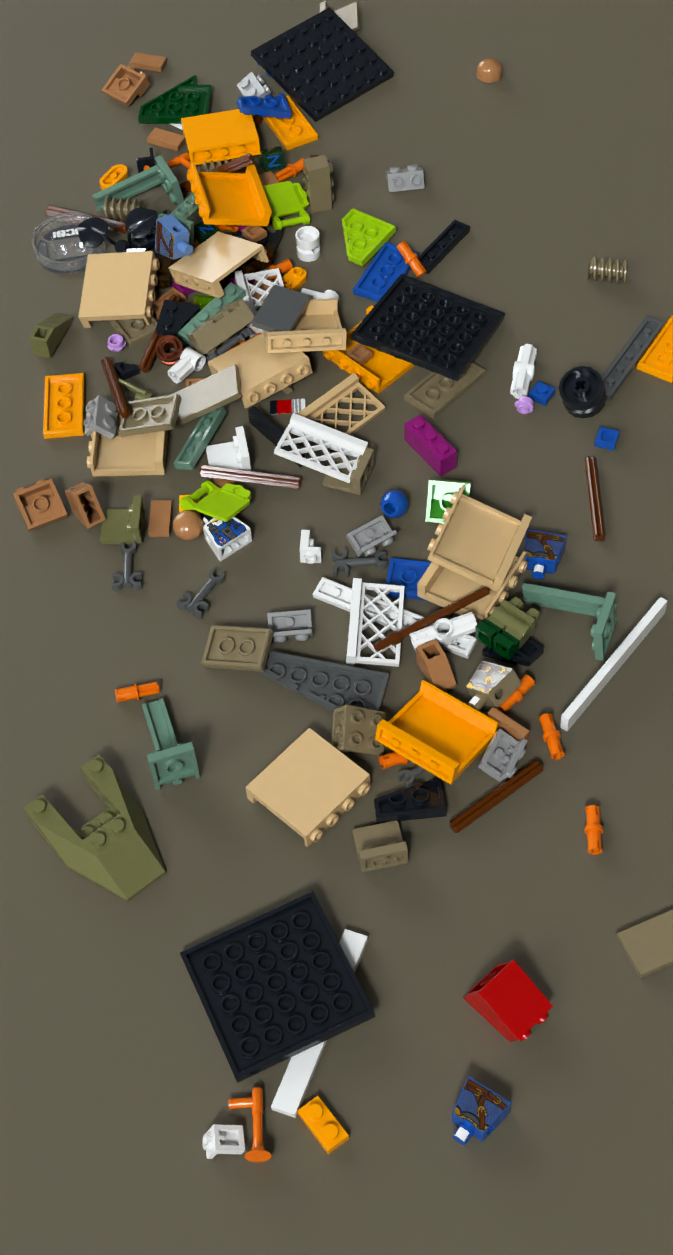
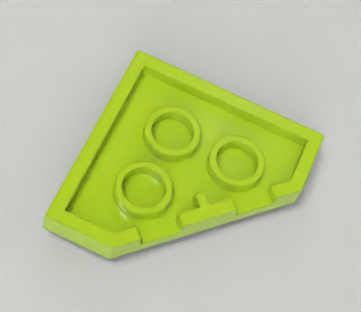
(364, 235)

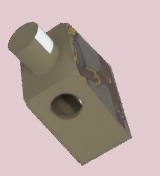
(491, 685)

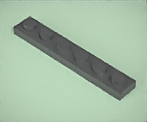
(631, 355)

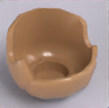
(489, 70)
(188, 525)

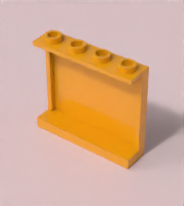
(220, 136)
(230, 197)
(375, 373)
(437, 732)

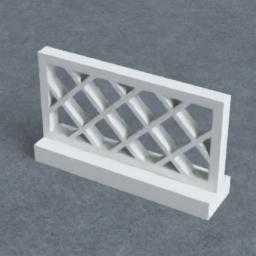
(242, 282)
(326, 438)
(357, 617)

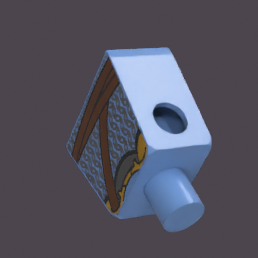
(172, 238)

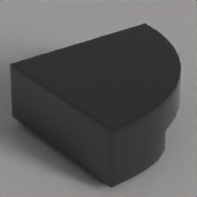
(126, 370)

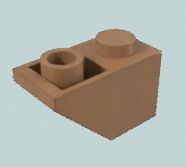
(435, 665)

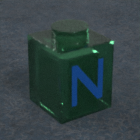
(271, 158)
(204, 231)

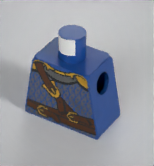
(543, 552)
(478, 1112)

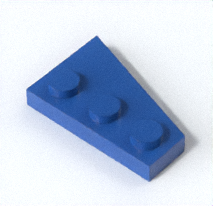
(265, 107)

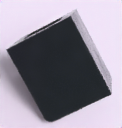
(149, 161)

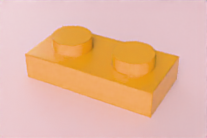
(323, 1125)

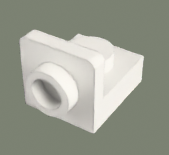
(308, 552)
(223, 1140)

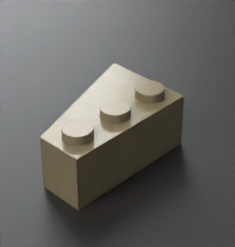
(318, 183)
(220, 327)

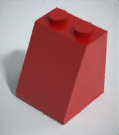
(509, 1001)

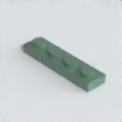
(231, 293)
(199, 439)

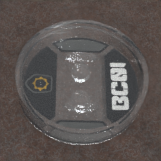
(59, 246)

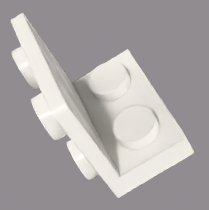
(230, 454)

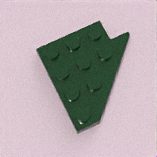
(179, 102)

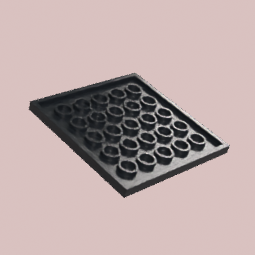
(322, 64)
(428, 327)
(276, 986)

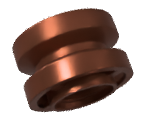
(164, 344)

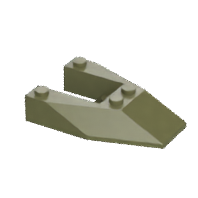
(113, 846)

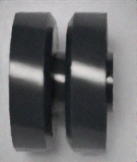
(582, 392)

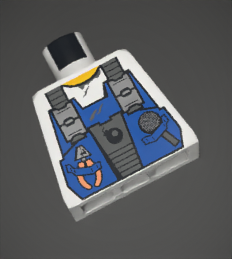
(226, 537)

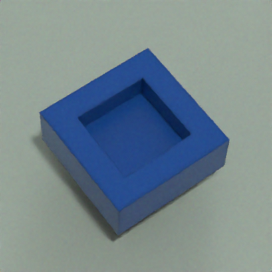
(542, 393)
(607, 438)

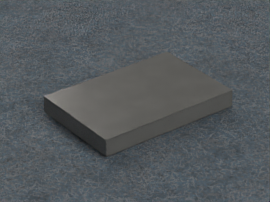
(280, 310)

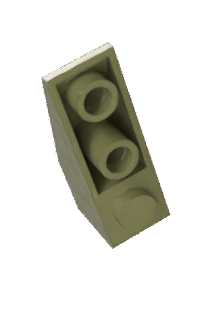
(49, 334)

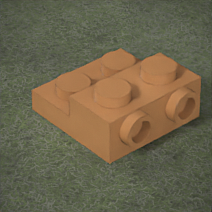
(126, 85)
(40, 504)

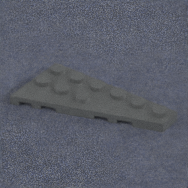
(327, 682)

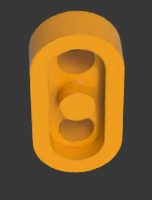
(113, 176)
(294, 278)

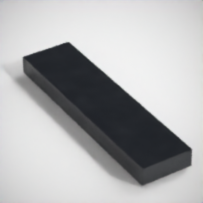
(443, 245)
(268, 429)

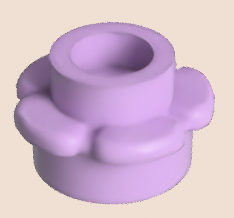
(116, 343)
(524, 405)

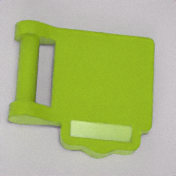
(284, 200)
(220, 502)

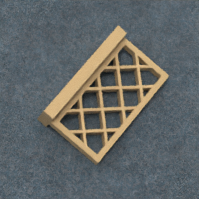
(339, 394)

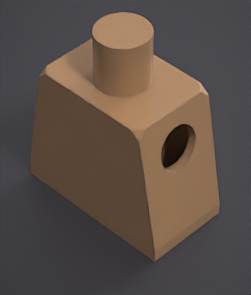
(83, 500)

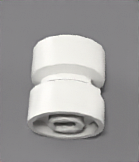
(308, 243)

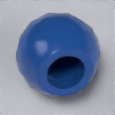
(394, 504)

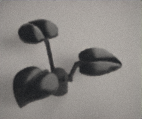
(138, 220)

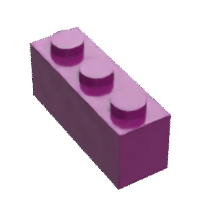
(430, 445)

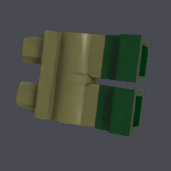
(508, 627)

